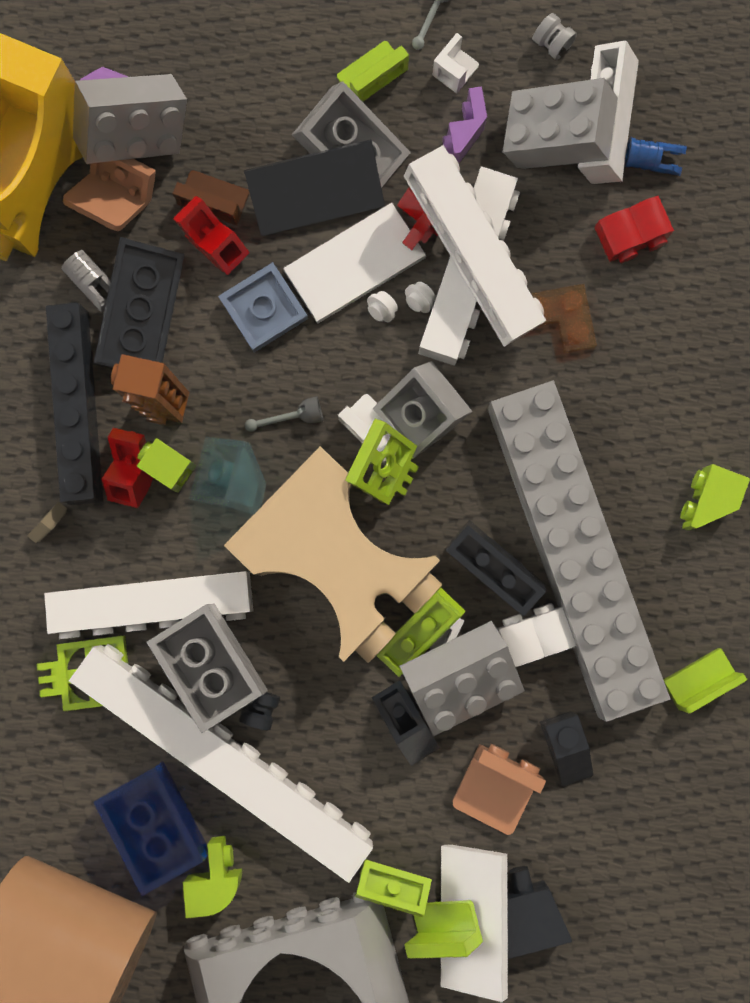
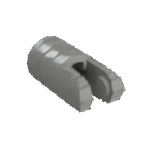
(87, 277)

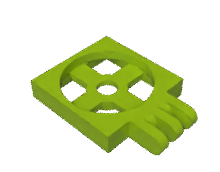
(395, 468)
(61, 675)

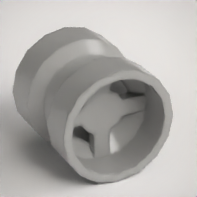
(554, 35)

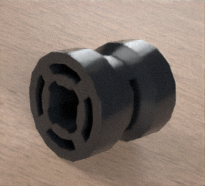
(259, 712)

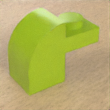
(212, 891)

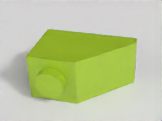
(165, 464)

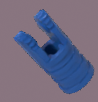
(649, 154)

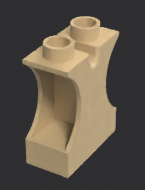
(312, 535)

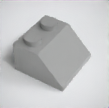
(423, 407)

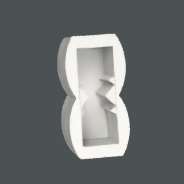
(537, 635)

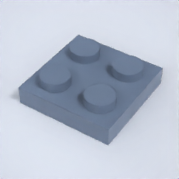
(263, 307)

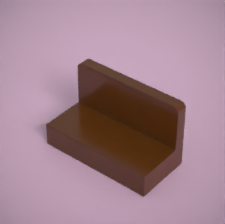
(220, 196)

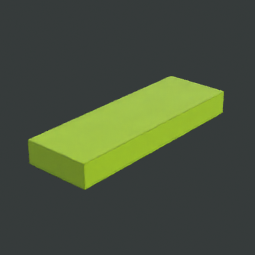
(421, 631)

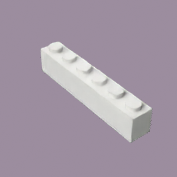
(474, 245)
(455, 301)
(146, 603)

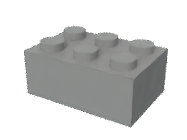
(128, 117)
(560, 124)
(207, 666)
(462, 678)

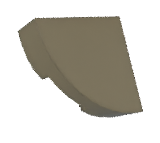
(48, 522)

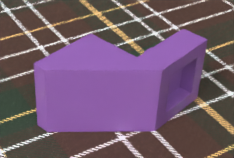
(464, 133)

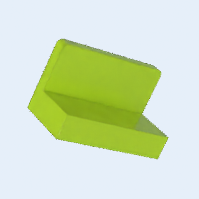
(375, 70)
(702, 681)
(393, 888)
(445, 931)

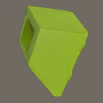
(718, 495)

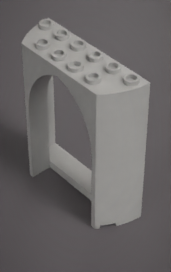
(342, 936)

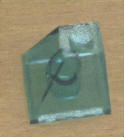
(229, 476)

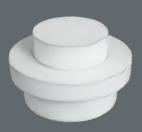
(420, 297)
(382, 306)

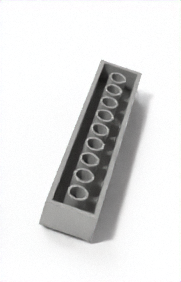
(577, 551)

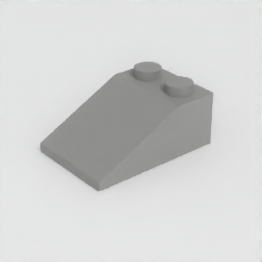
(344, 120)

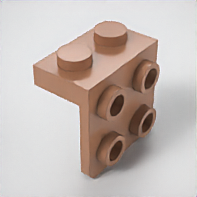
(113, 192)
(497, 788)

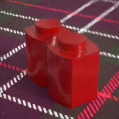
(634, 229)

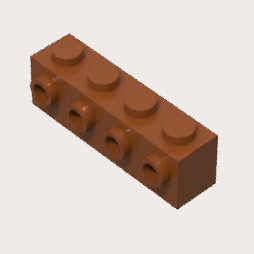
(150, 389)

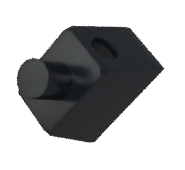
(532, 916)

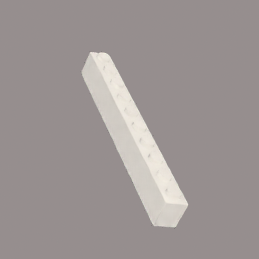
(224, 762)

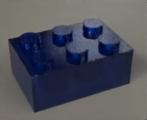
(152, 828)

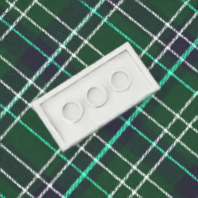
(353, 263)
(482, 879)

